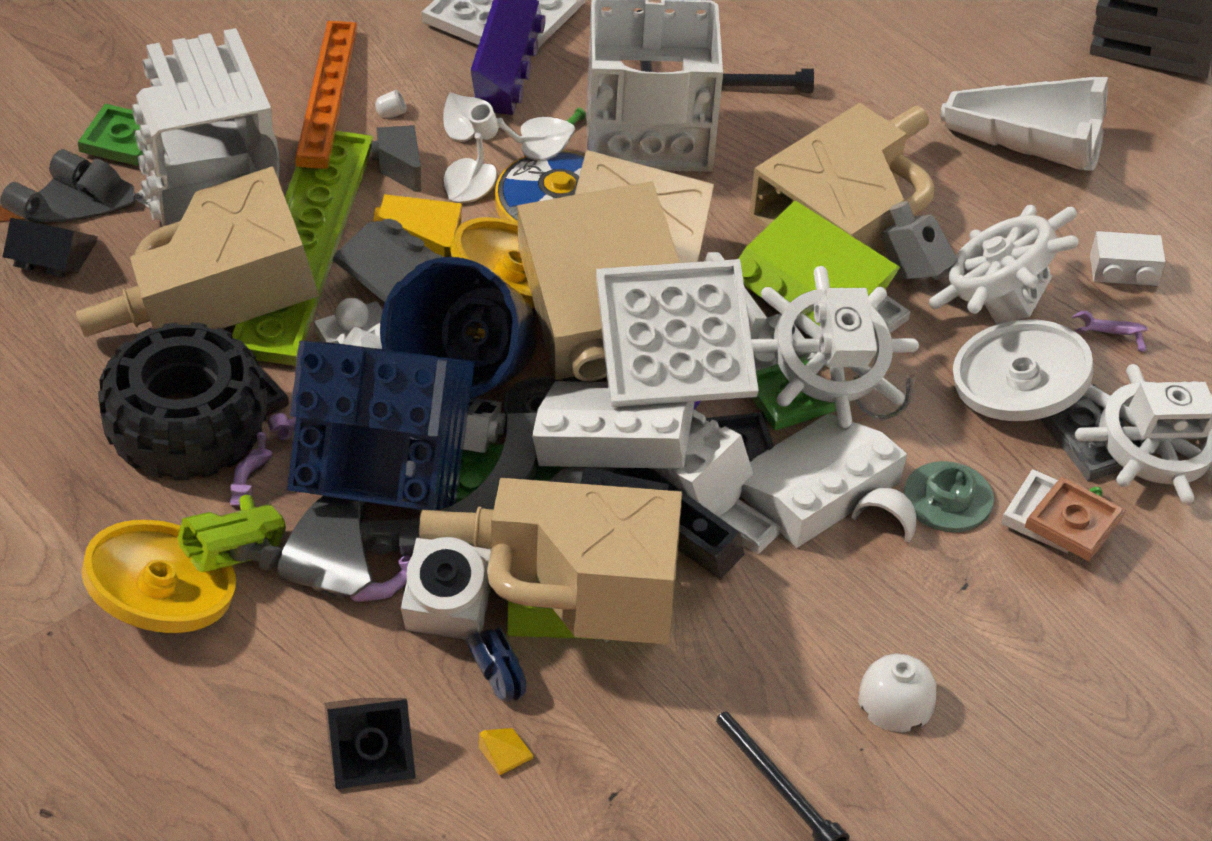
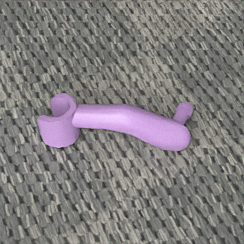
(1112, 327)
(385, 590)

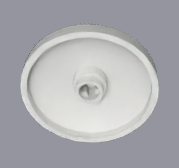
(1023, 370)

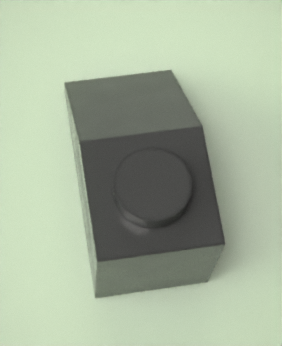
(398, 155)

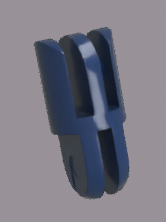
(498, 663)

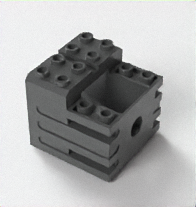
(1156, 34)

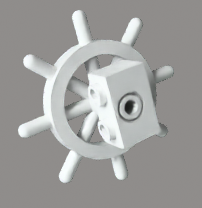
(1007, 265)
(847, 337)
(1162, 420)

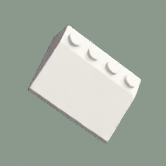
(583, 430)
(821, 476)

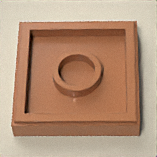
(1075, 518)

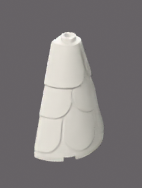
(1038, 119)

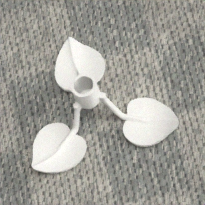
(470, 116)

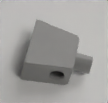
(916, 244)

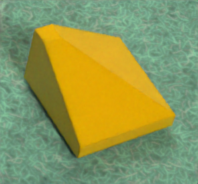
(503, 749)

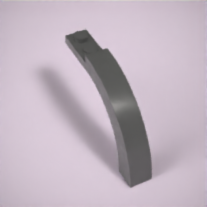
(516, 462)

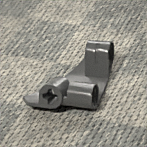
(74, 193)
(328, 549)

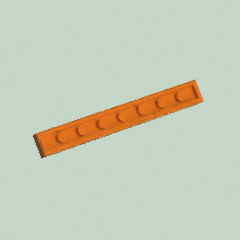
(326, 95)

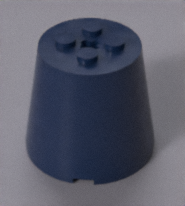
(443, 307)

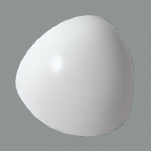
(894, 502)

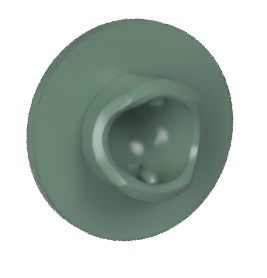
(949, 496)

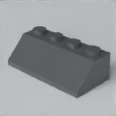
(382, 255)

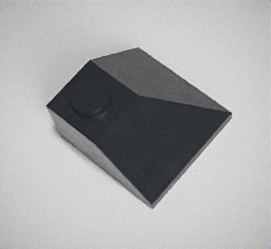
(369, 741)

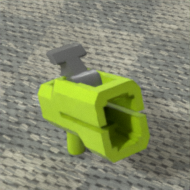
(233, 538)

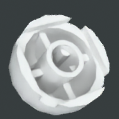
(898, 692)

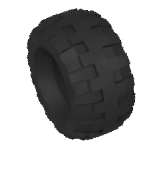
(186, 434)

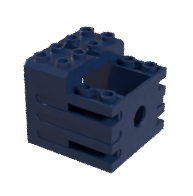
(379, 425)

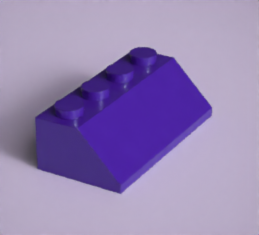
(506, 53)

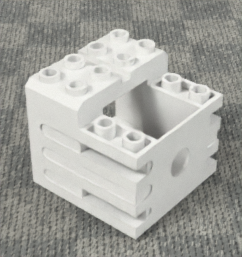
(654, 116)
(200, 122)

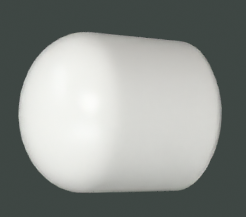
(390, 105)

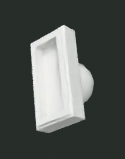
(348, 314)

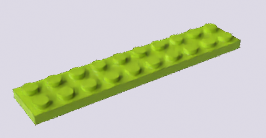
(320, 209)

